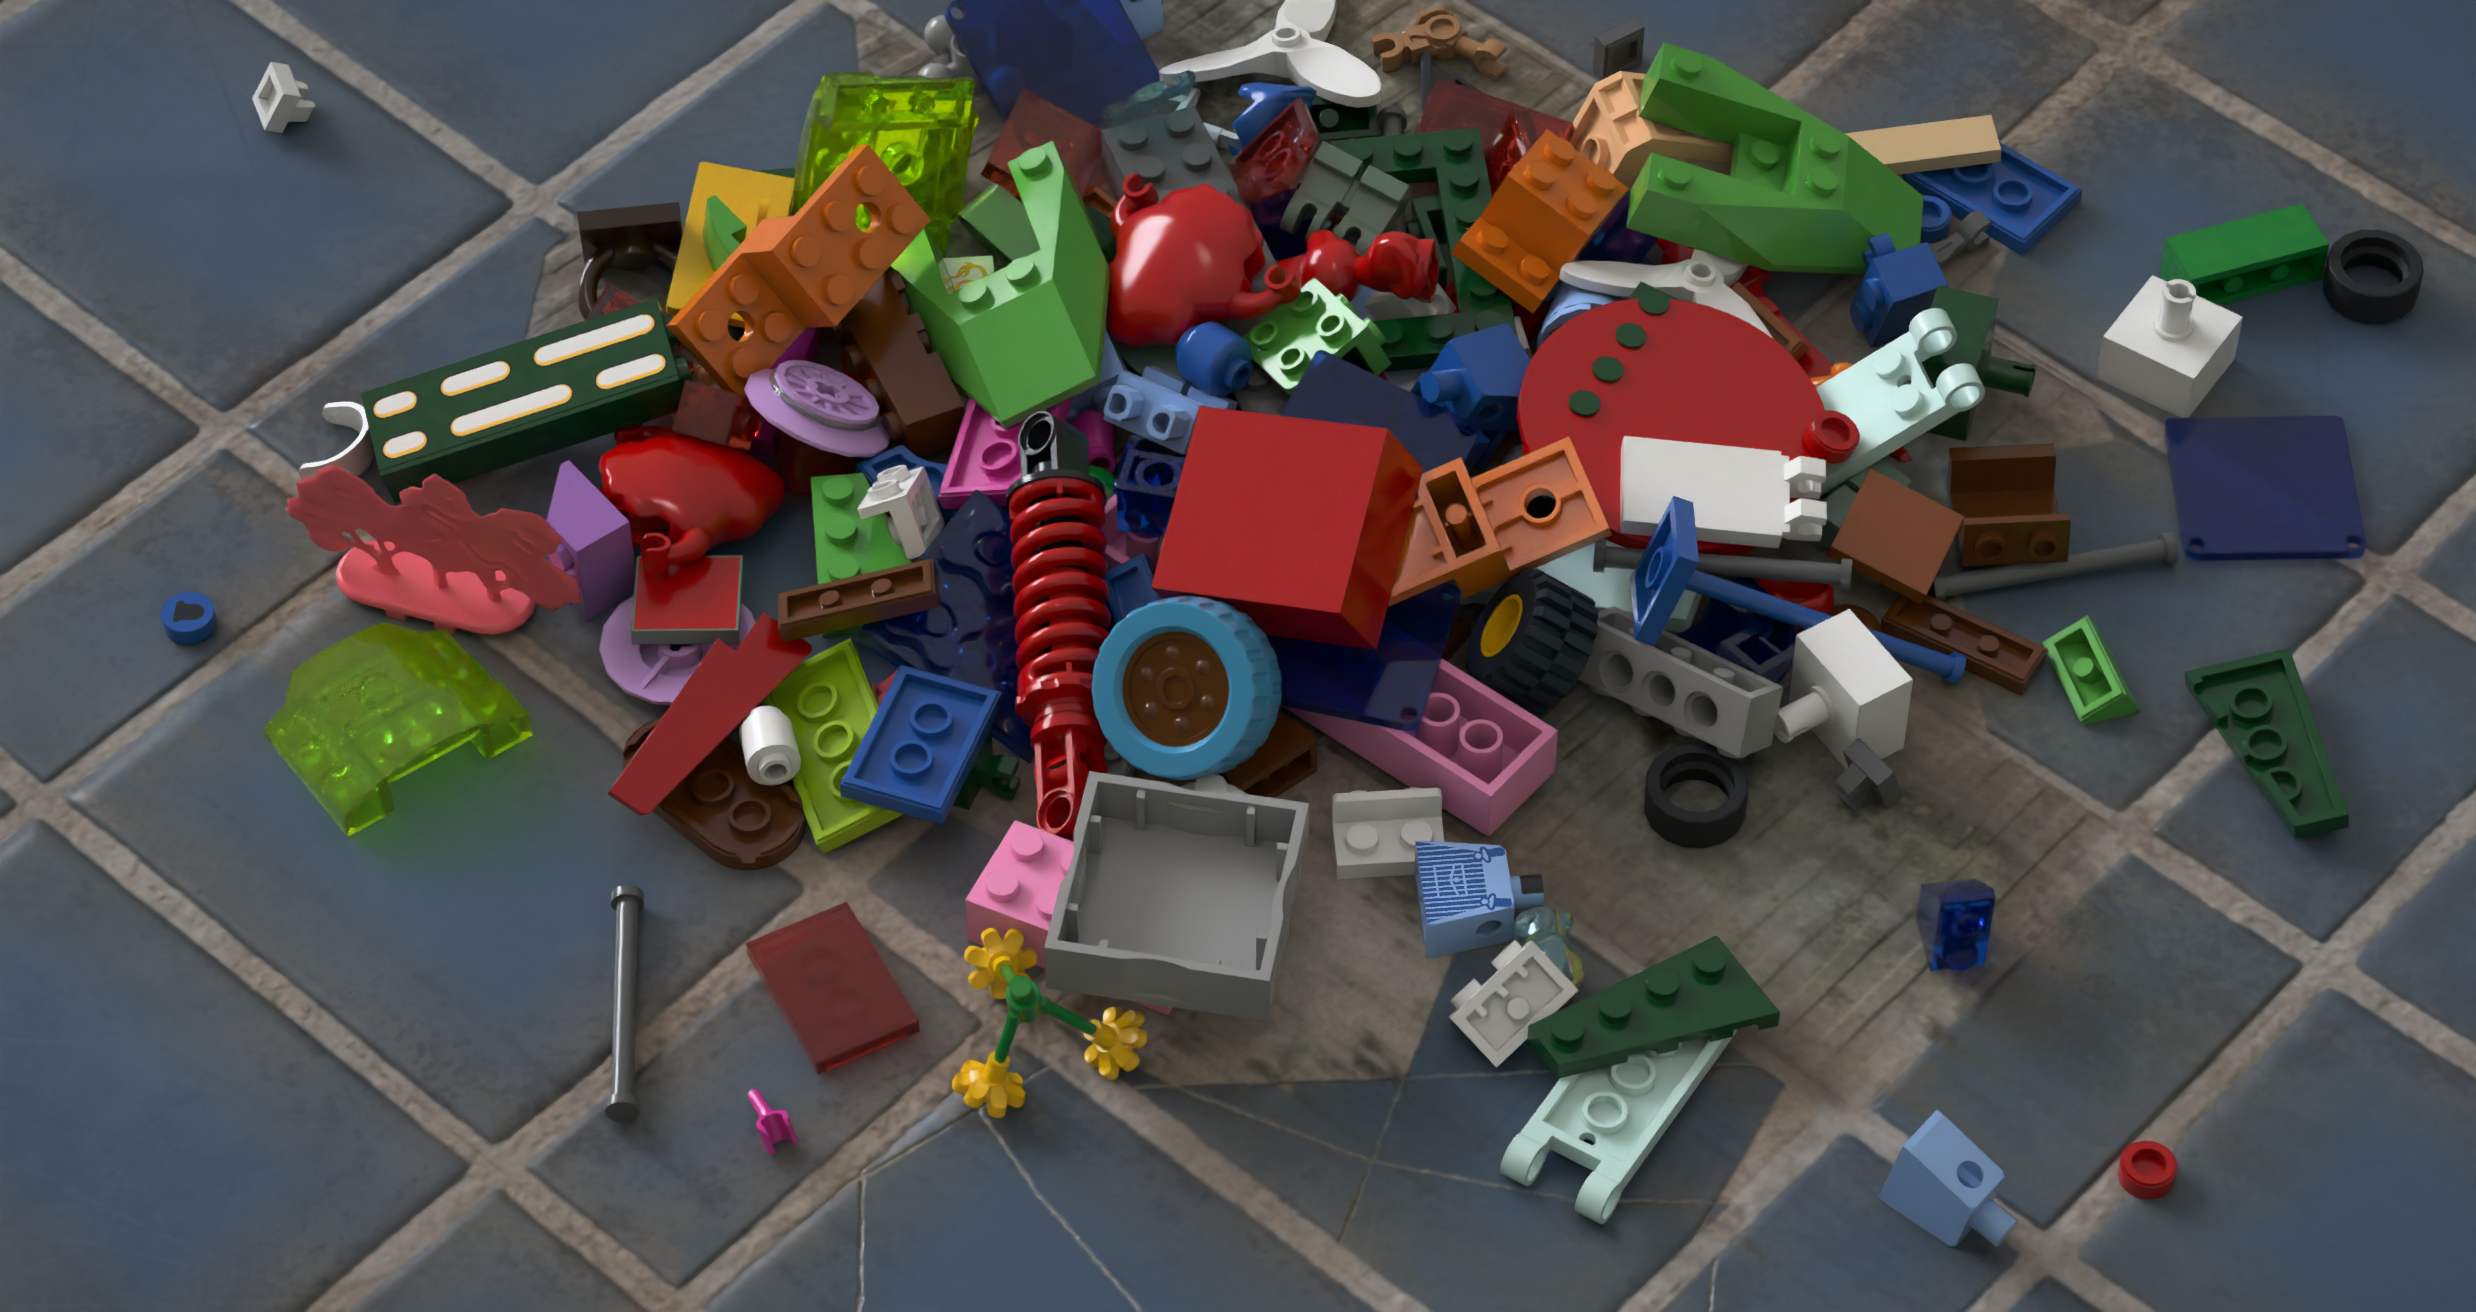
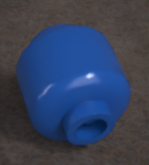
(1214, 359)

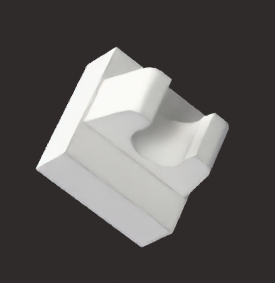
(281, 99)

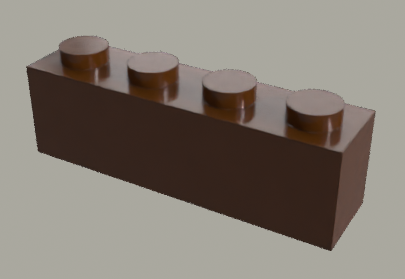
(898, 369)

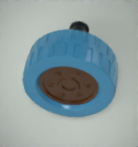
(1186, 687)

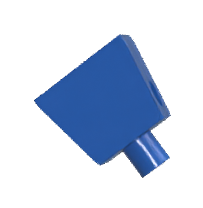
(1480, 377)

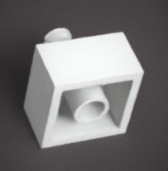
(2169, 346)
(1846, 689)

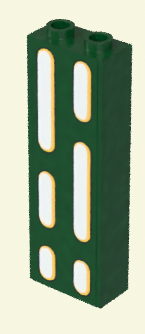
(527, 398)

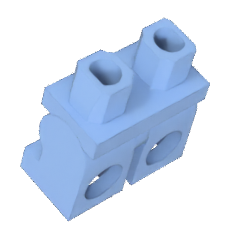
(1159, 406)

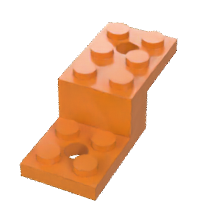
(799, 271)
(1481, 524)

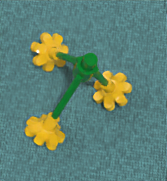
(1003, 967)

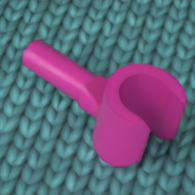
(771, 1125)

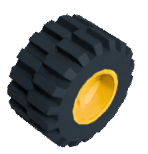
(1533, 640)

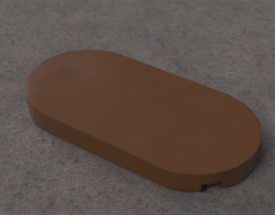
(727, 811)

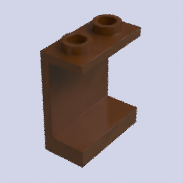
(2007, 505)

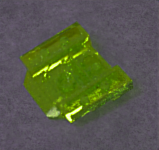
(912, 124)
(382, 711)

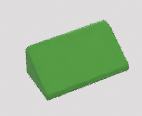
(2090, 673)

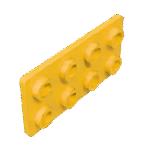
(749, 196)

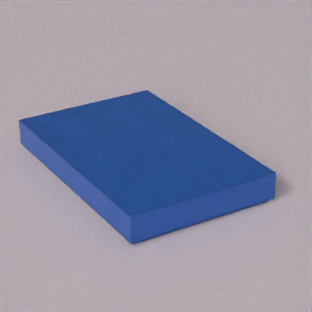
(2013, 194)
(921, 744)

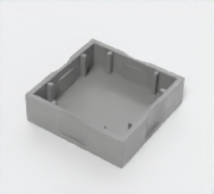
(1177, 896)

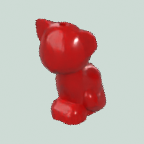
(1392, 264)

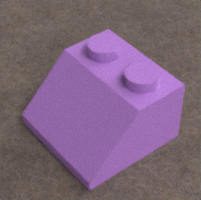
(594, 545)

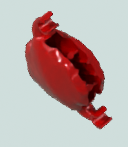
(1185, 264)
(686, 493)

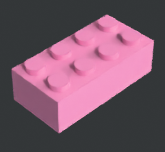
(1022, 889)

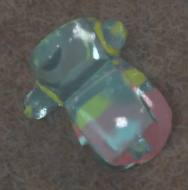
(1549, 933)

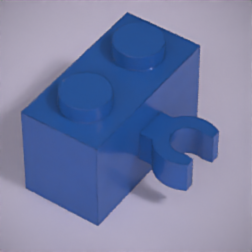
(1894, 289)

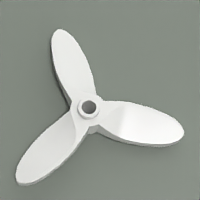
(1294, 52)
(1699, 280)

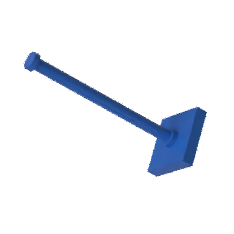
(1670, 568)

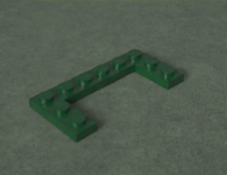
(1463, 186)

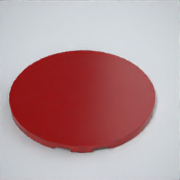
(1691, 381)

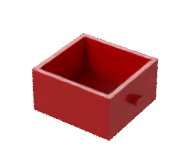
(1291, 523)

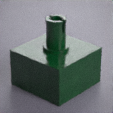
(1974, 322)

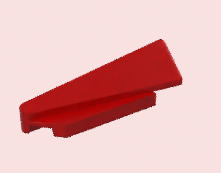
(706, 711)

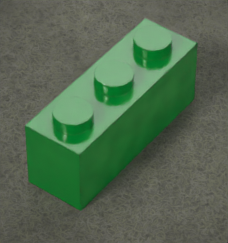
(2248, 255)

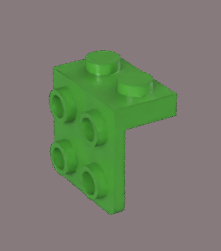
(1313, 322)

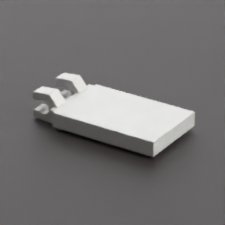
(1735, 491)

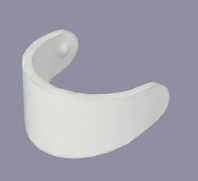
(359, 453)

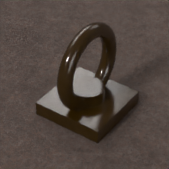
(625, 240)

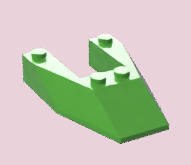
(1795, 184)
(1033, 326)

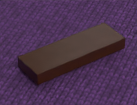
(858, 600)
(1988, 648)

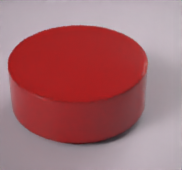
(1831, 436)
(2147, 1170)

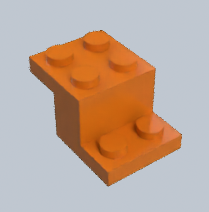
(1539, 220)

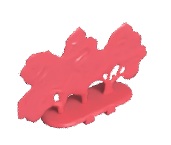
(434, 553)

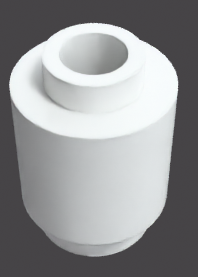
(769, 746)

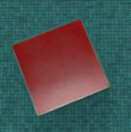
(689, 602)

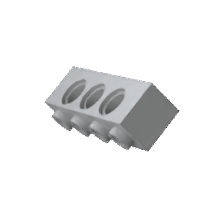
(1683, 686)

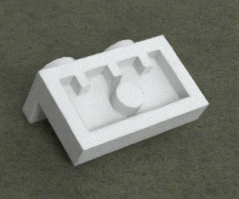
(912, 505)
(1379, 829)
(1512, 999)

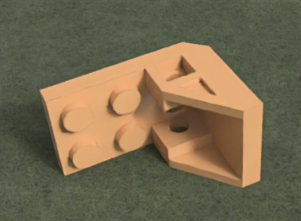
(1621, 141)

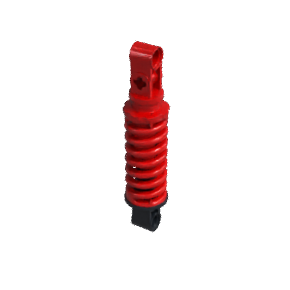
(1058, 611)

